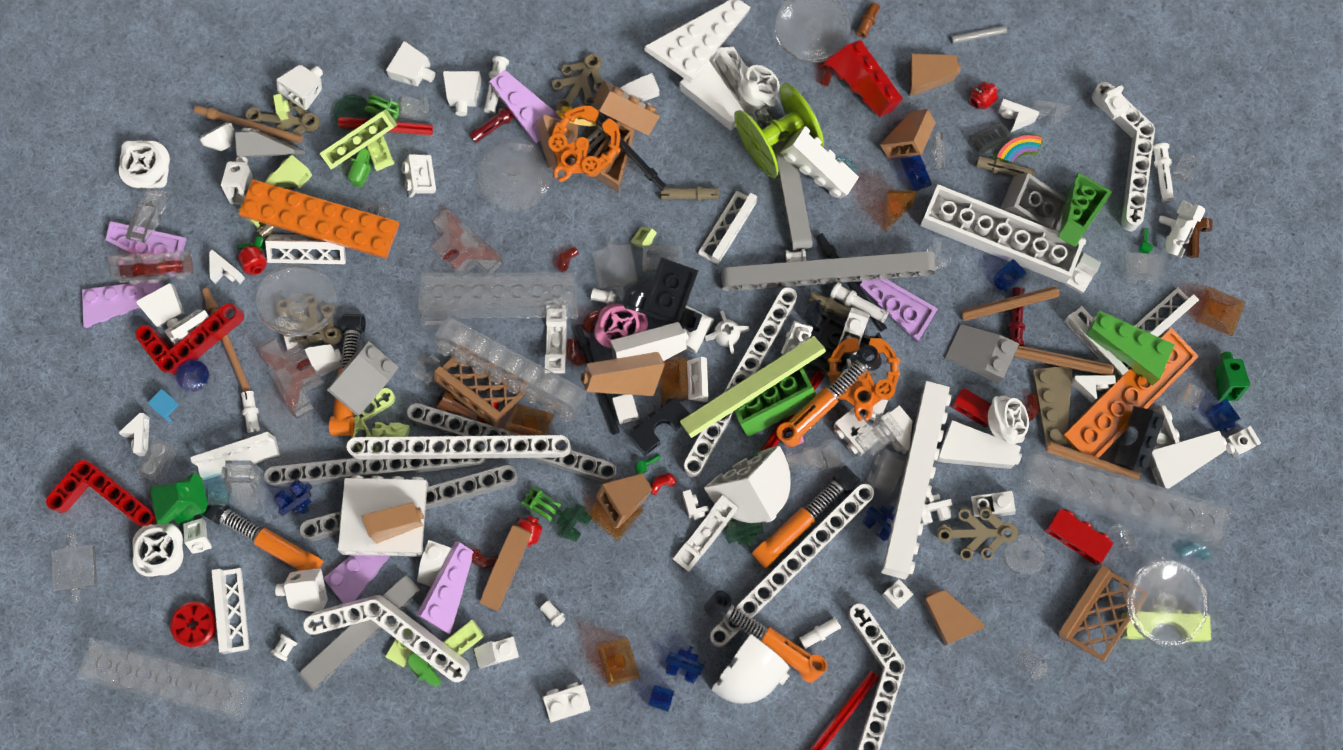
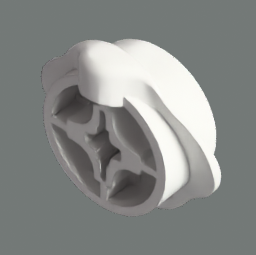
(758, 86)
(135, 173)
(1008, 419)
(143, 536)

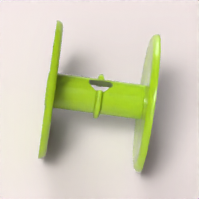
(759, 141)

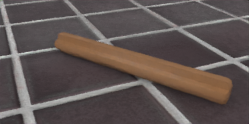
(1010, 303)
(1064, 361)
(1071, 454)

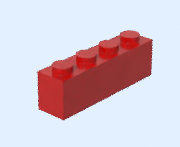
(866, 77)

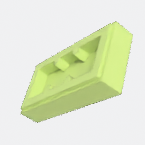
(380, 153)
(464, 637)
(399, 652)

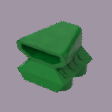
(179, 500)

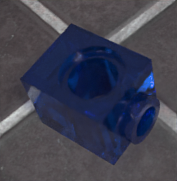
(1012, 269)
(1228, 411)
(661, 698)

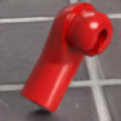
(661, 480)

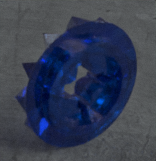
(191, 366)

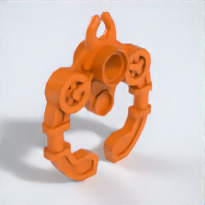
(578, 149)
(882, 390)

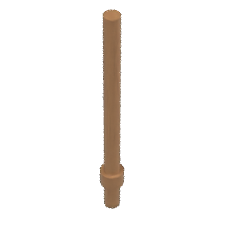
(215, 114)
(212, 307)

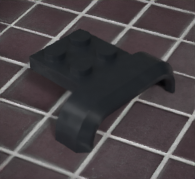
(667, 295)
(829, 335)

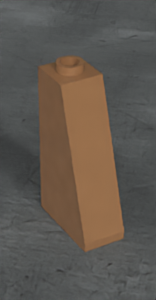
(624, 375)

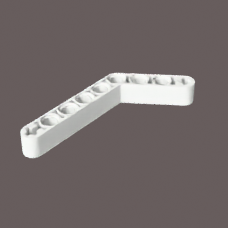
(1139, 158)
(395, 629)
(886, 675)

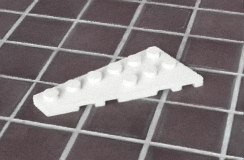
(695, 43)

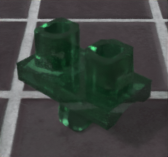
(577, 515)
(743, 533)

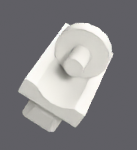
(797, 335)
(941, 507)

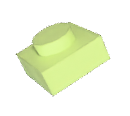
(281, 106)
(643, 237)

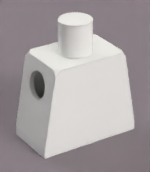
(410, 66)
(301, 85)
(462, 89)
(236, 180)
(162, 306)
(304, 590)

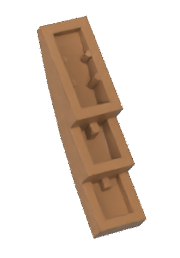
(505, 567)

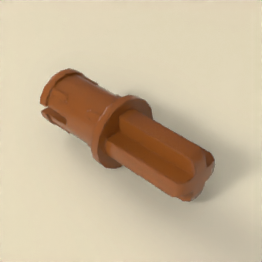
(868, 20)

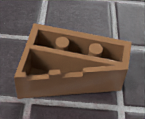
(626, 108)
(614, 172)

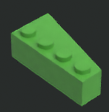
(1082, 206)
(1130, 344)
(776, 403)

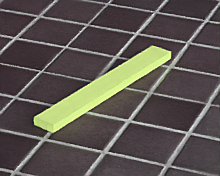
(752, 386)

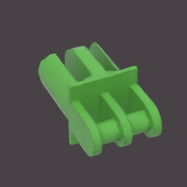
(377, 104)
(360, 168)
(539, 502)
(423, 670)

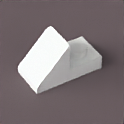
(1022, 115)
(221, 267)
(1083, 273)
(1087, 385)
(139, 430)
(496, 652)

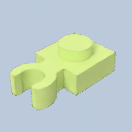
(392, 430)

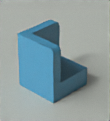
(163, 404)

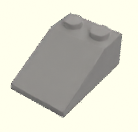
(256, 144)
(1034, 201)
(982, 352)
(362, 378)

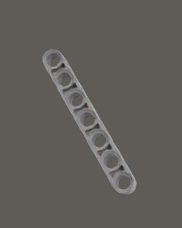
(793, 200)
(355, 636)

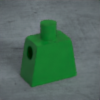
(1231, 378)

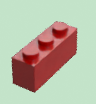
(1079, 536)

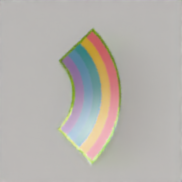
(1019, 147)

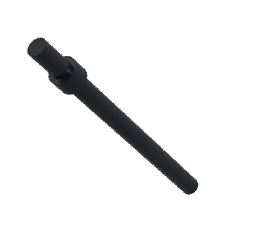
(649, 172)
(830, 251)
(583, 343)

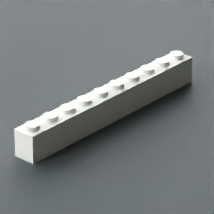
(915, 481)

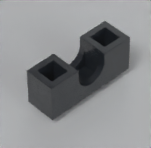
(644, 435)
(1138, 455)

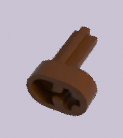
(1204, 225)
(446, 402)

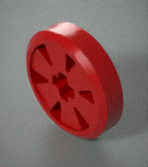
(183, 617)

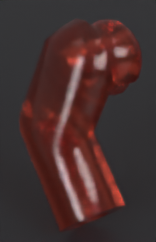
(827, 74)
(564, 259)
(588, 322)
(572, 354)
(1033, 408)
(482, 561)

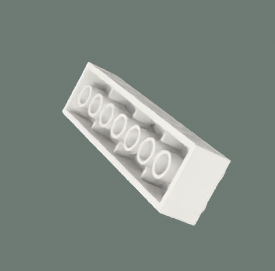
(1001, 234)

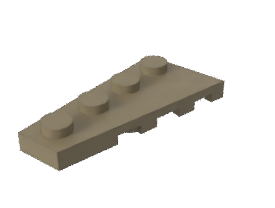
(1053, 394)

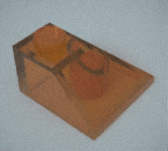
(1220, 311)

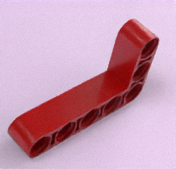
(191, 341)
(109, 487)

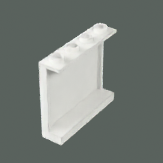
(376, 494)

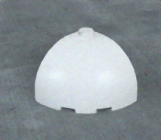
(755, 486)
(751, 674)

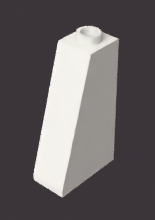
(712, 95)
(666, 340)
(977, 448)
(1181, 459)

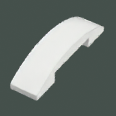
(556, 344)
(706, 533)

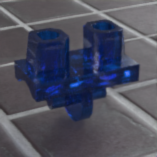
(916, 172)
(296, 501)
(875, 516)
(684, 661)

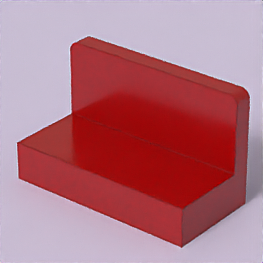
(972, 407)

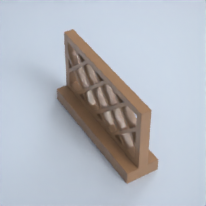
(471, 399)
(1084, 608)

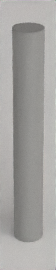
(979, 34)

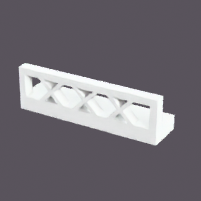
(727, 68)
(733, 230)
(302, 242)
(1167, 322)
(1075, 323)
(254, 449)
(222, 610)

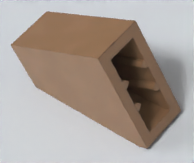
(931, 71)
(545, 127)
(910, 135)
(623, 497)
(392, 521)
(951, 617)

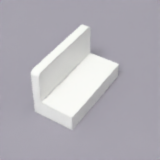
(697, 379)

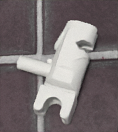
(1182, 227)

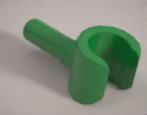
(259, 242)
(1145, 247)
(641, 466)

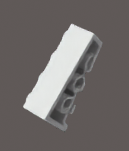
(819, 163)

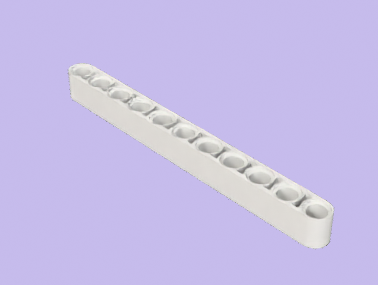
(743, 372)
(450, 442)
(801, 559)

